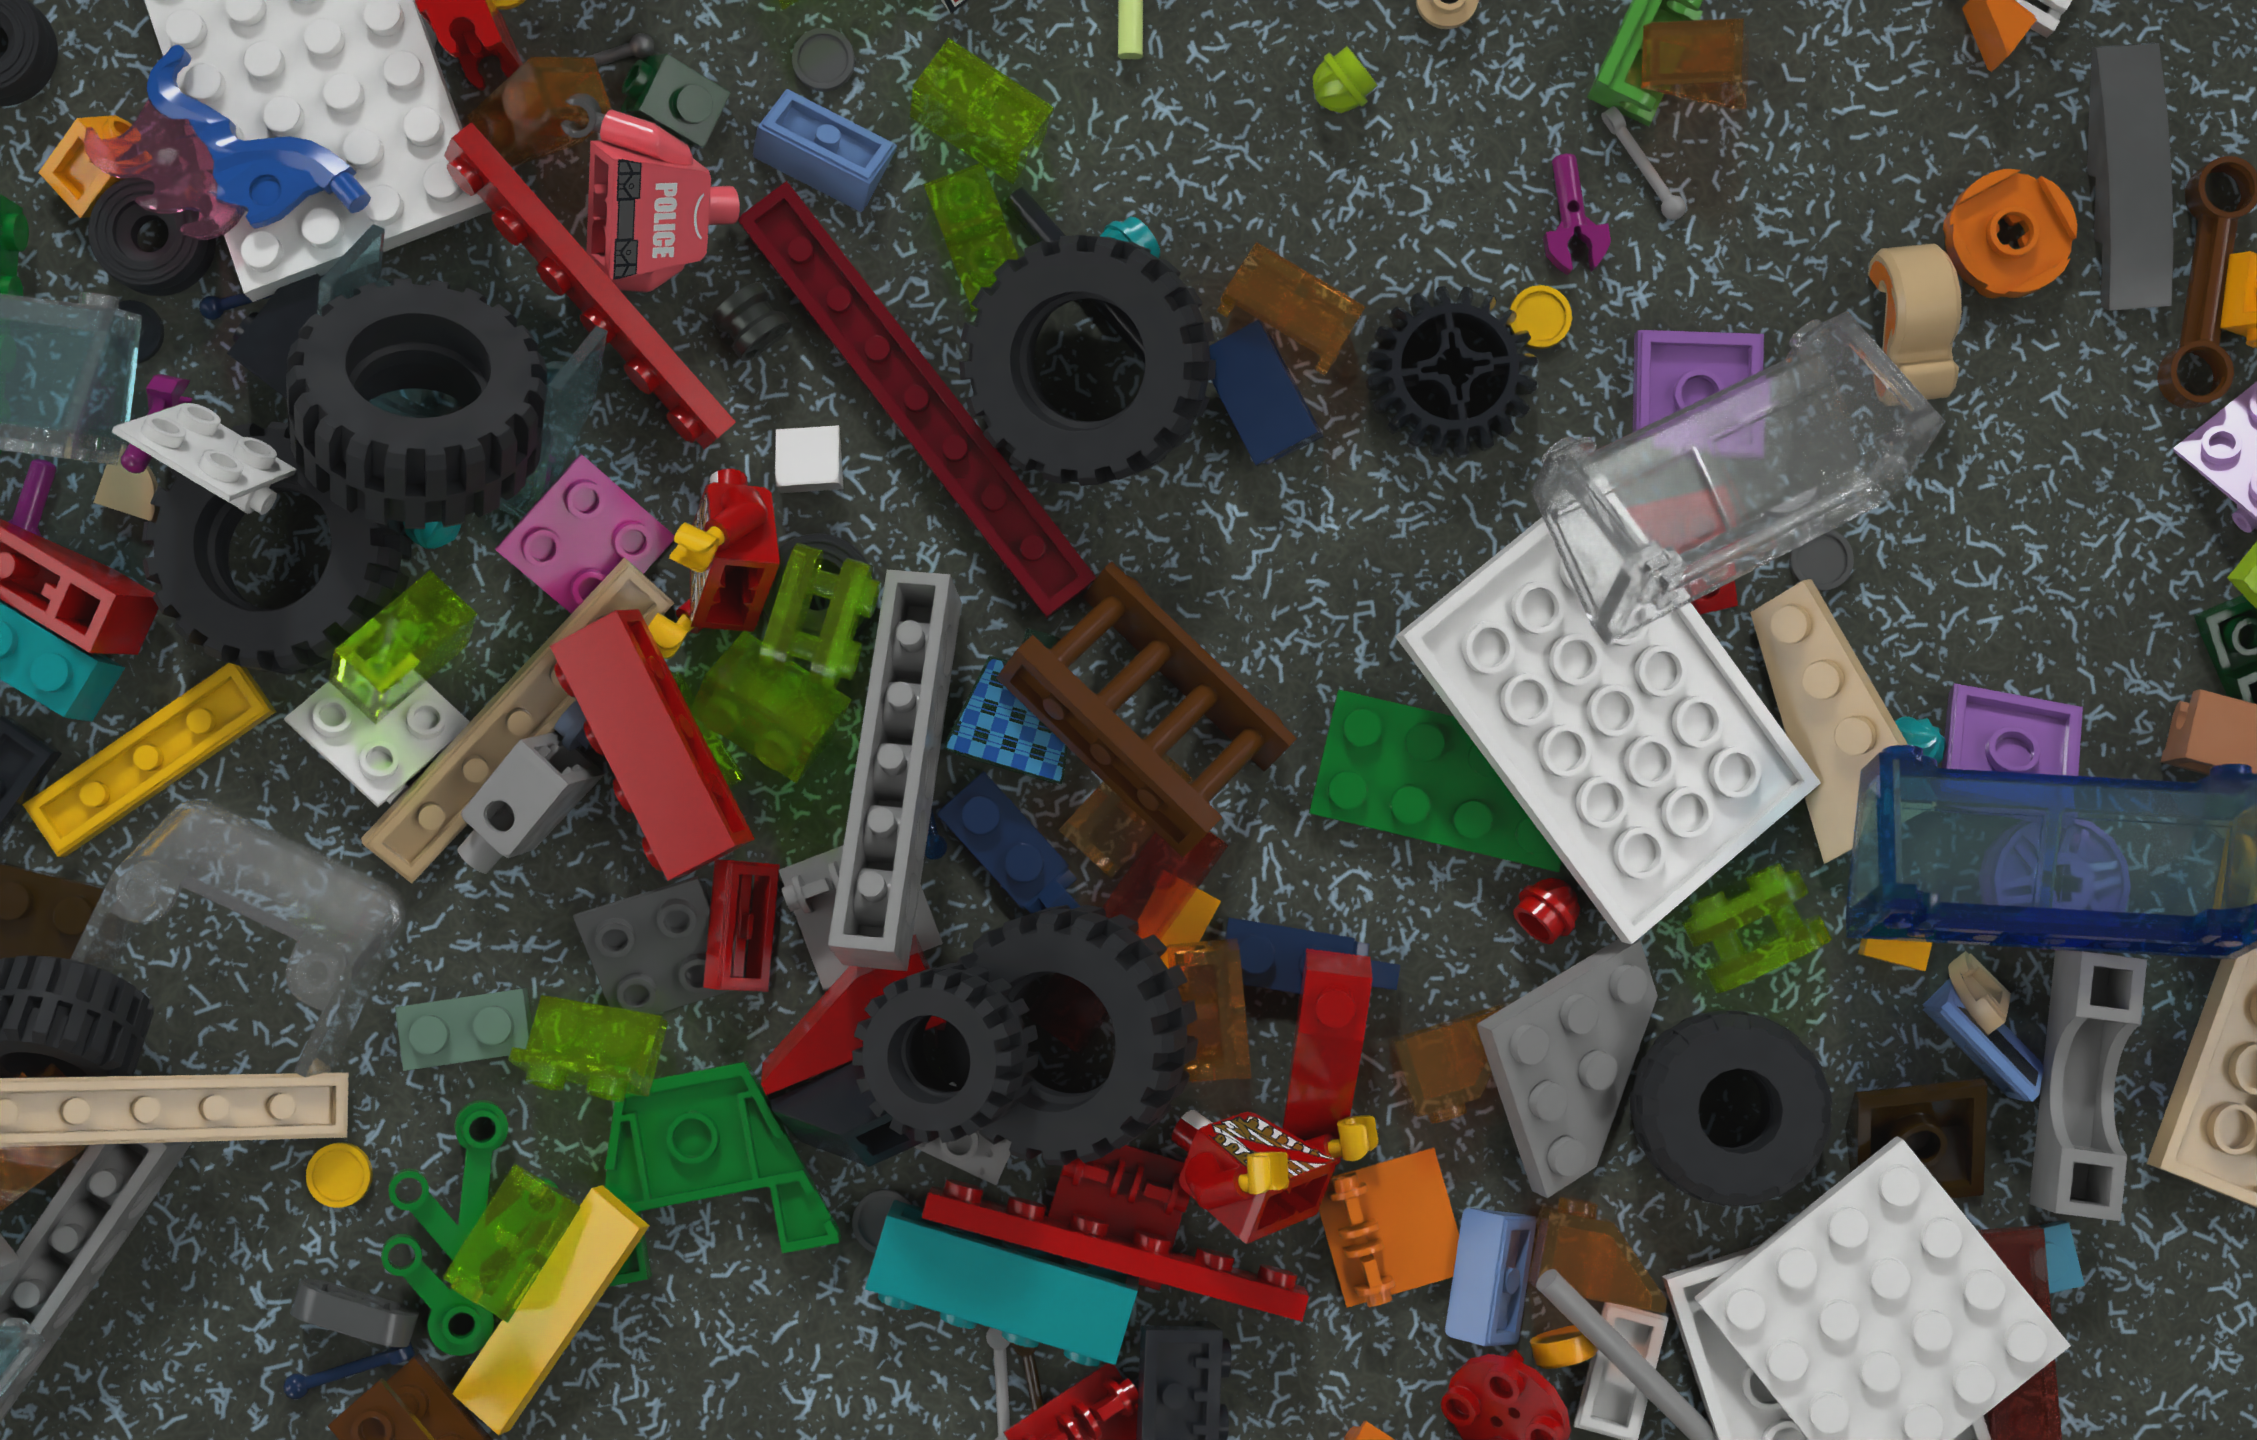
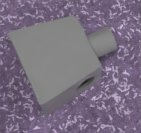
(525, 799)

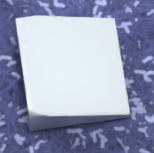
(808, 459)

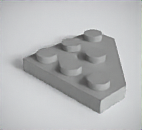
(1567, 1059)

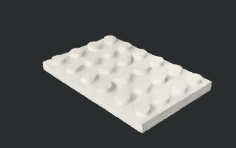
(336, 75)
(1625, 755)

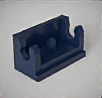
(1261, 395)

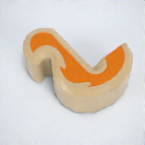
(1920, 314)

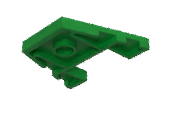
(708, 1139)

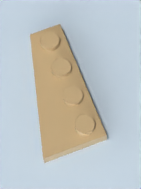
(1824, 707)
(2213, 1107)

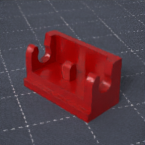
(471, 32)

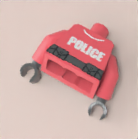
(646, 199)

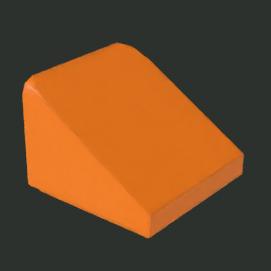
(1997, 27)

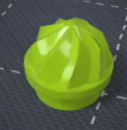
(1342, 82)

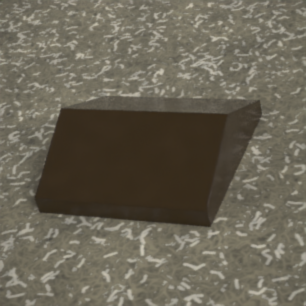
(1938, 1123)

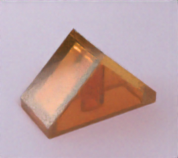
(1698, 60)

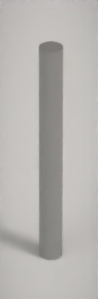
(1624, 1356)

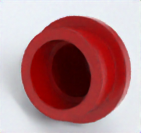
(1547, 910)

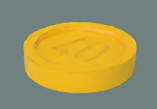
(1543, 314)
(339, 1175)

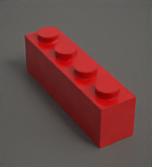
(650, 743)

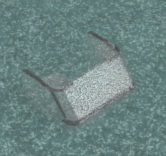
(333, 910)

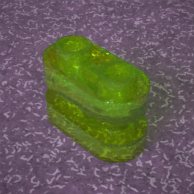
(834, 651)
(1771, 893)

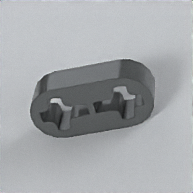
(354, 1313)

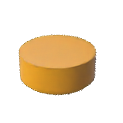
(1561, 1348)

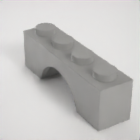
(2077, 1146)

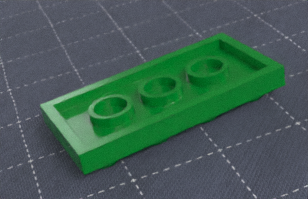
(1420, 780)

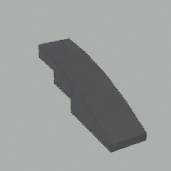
(2132, 175)

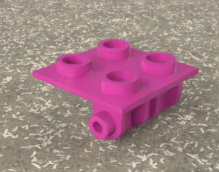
(582, 534)

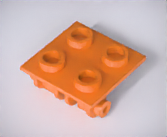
(1390, 1228)

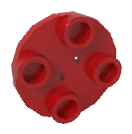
(1504, 1401)

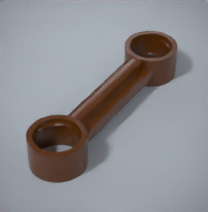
(2207, 282)

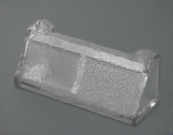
(1733, 477)

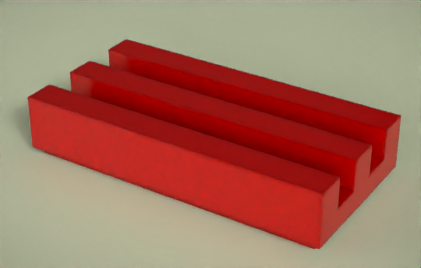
(733, 924)

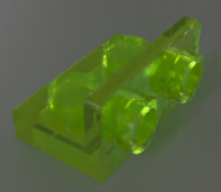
(591, 1046)

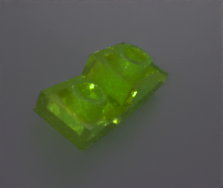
(971, 227)

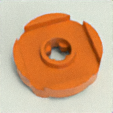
(2018, 198)

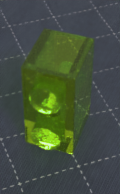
(402, 647)
(769, 712)

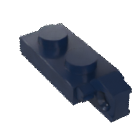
(1009, 846)
(1276, 954)

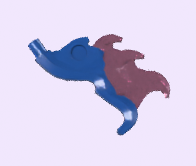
(208, 170)

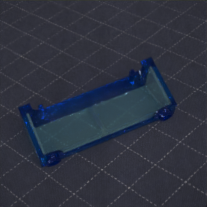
(2054, 859)

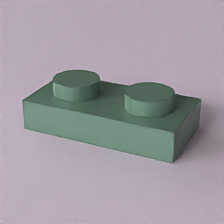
(463, 1028)

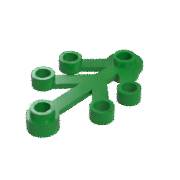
(450, 1235)

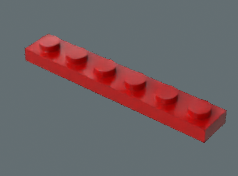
(570, 270)
(1144, 1256)

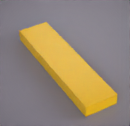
(149, 758)
(552, 1311)

